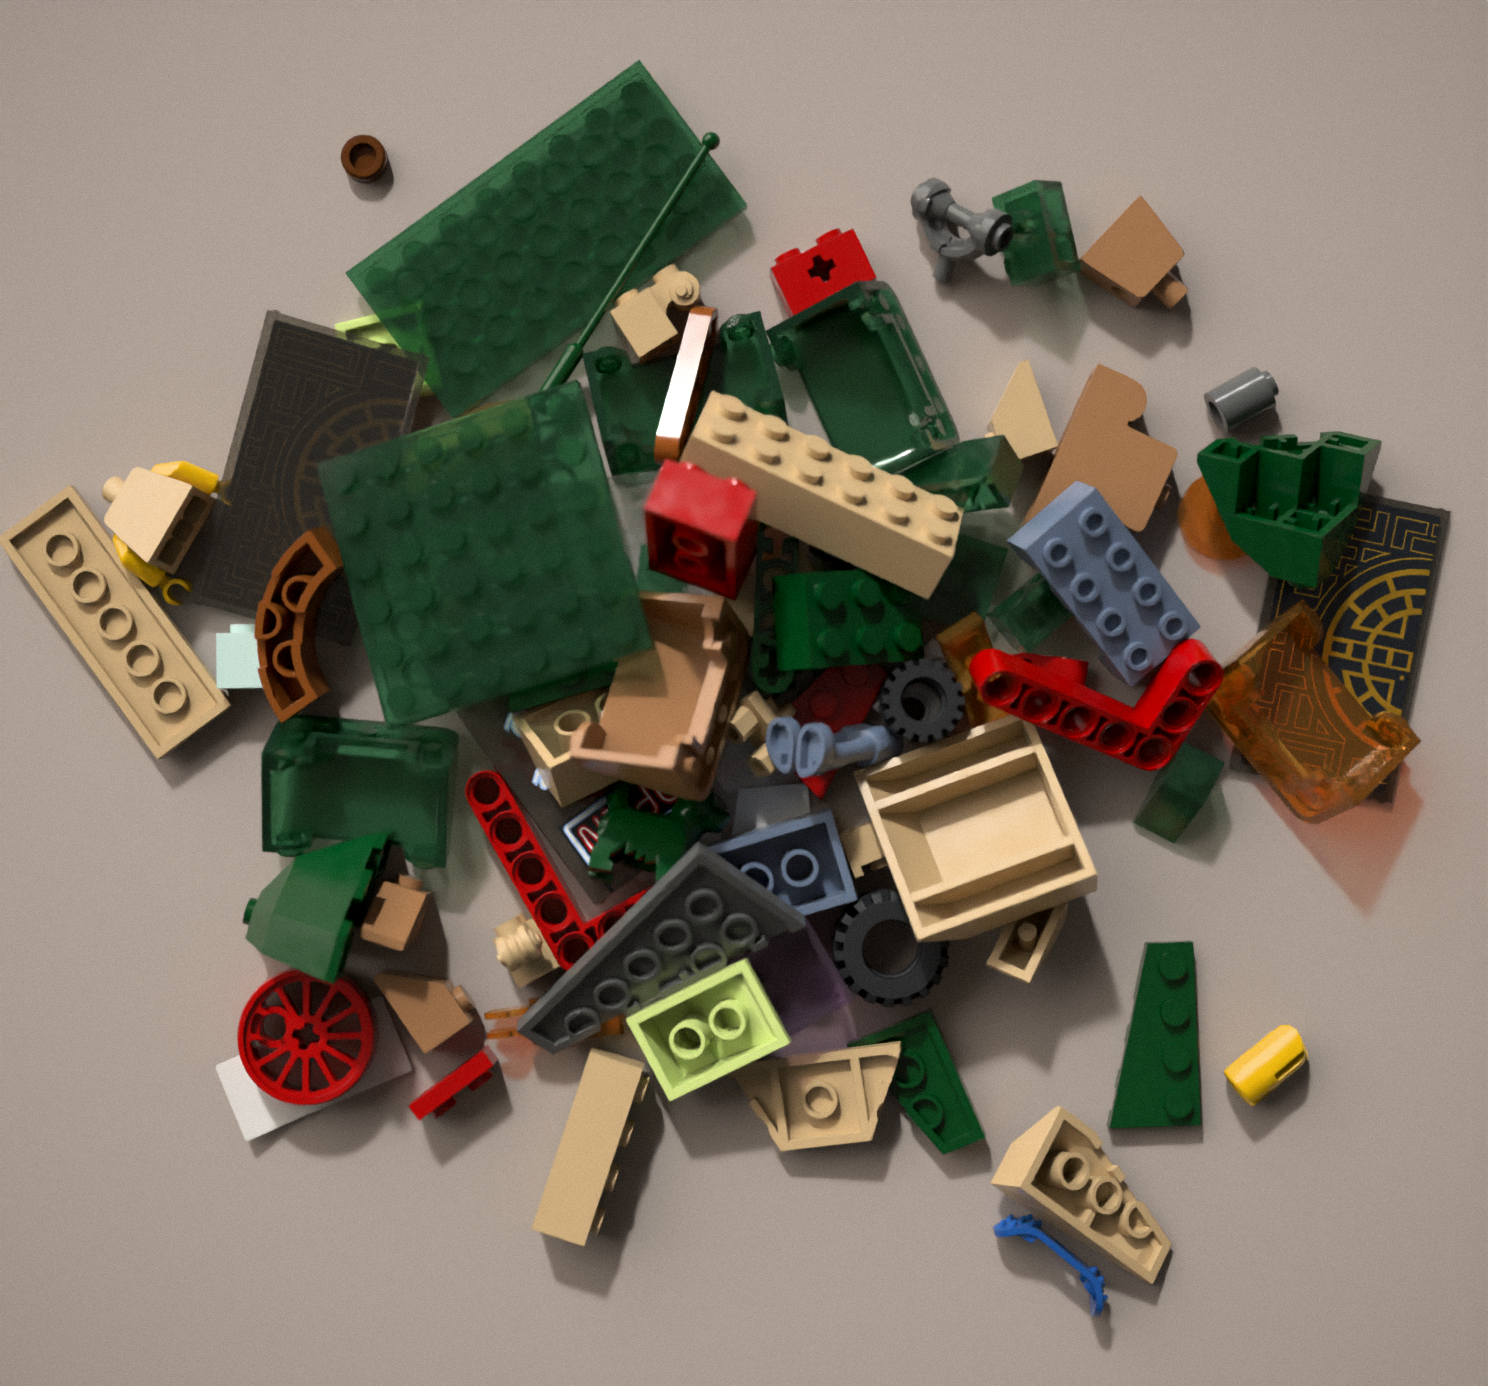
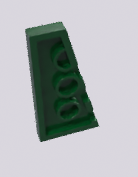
(1160, 1053)

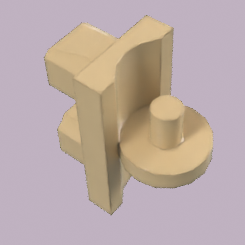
(751, 721)

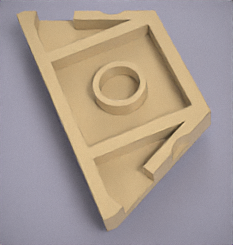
(821, 1094)

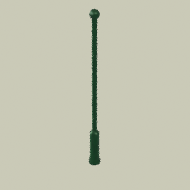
(574, 351)

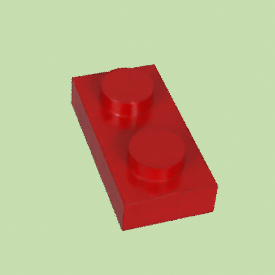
(440, 1097)

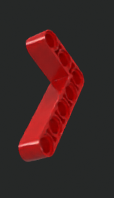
(1094, 712)
(552, 885)

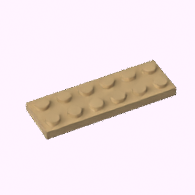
(115, 622)

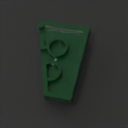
(929, 1082)

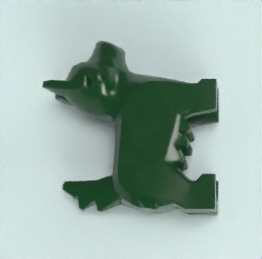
(650, 837)

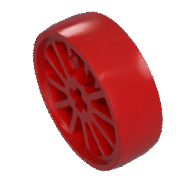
(252, 1029)

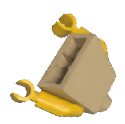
(158, 518)

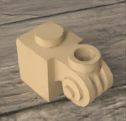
(644, 317)
(523, 950)

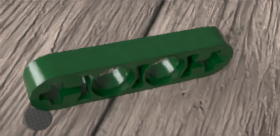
(765, 605)

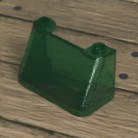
(867, 377)
(633, 396)
(358, 778)

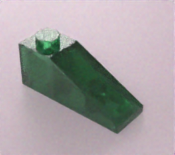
(972, 474)

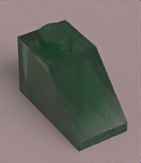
(1178, 792)

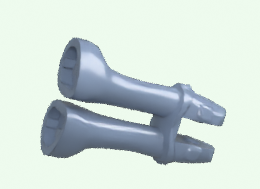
(819, 750)

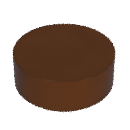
(364, 158)

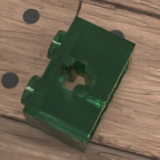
(1043, 234)

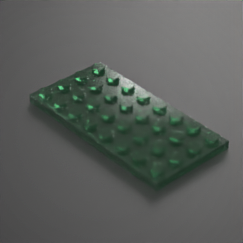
(542, 239)

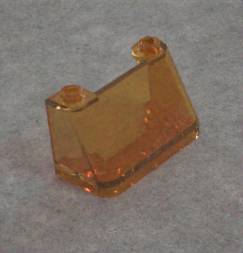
(1303, 722)

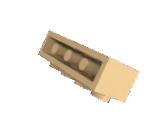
(589, 1145)

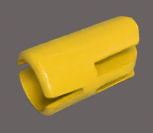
(1267, 1064)

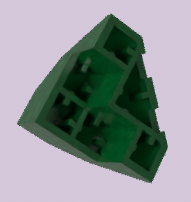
(1291, 499)
(318, 903)

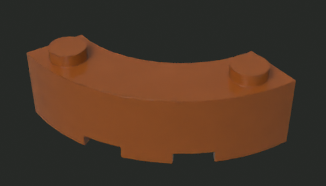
(287, 623)

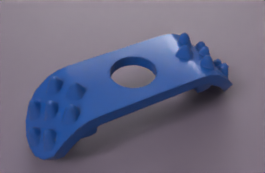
(1031, 1230)

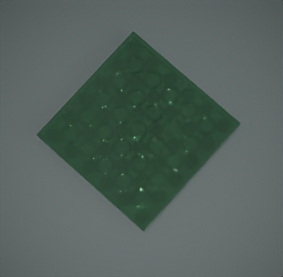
(485, 556)

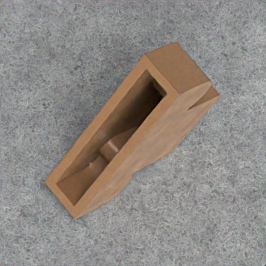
(1108, 453)

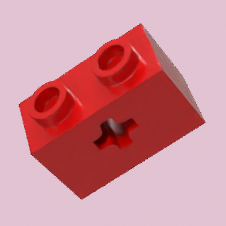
(834, 250)

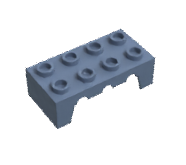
(1105, 581)

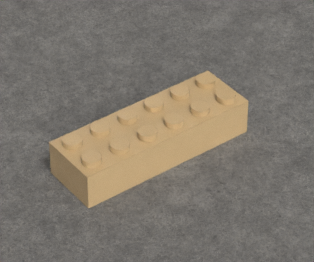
(828, 495)

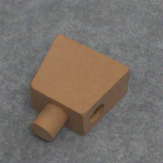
(1136, 258)

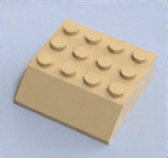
(976, 831)

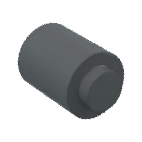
(1241, 398)

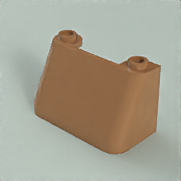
(671, 703)

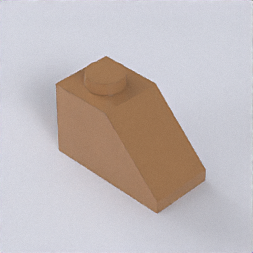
(396, 913)
(426, 1005)

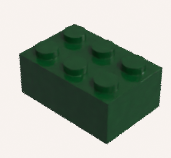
(844, 620)

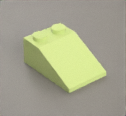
(708, 1029)

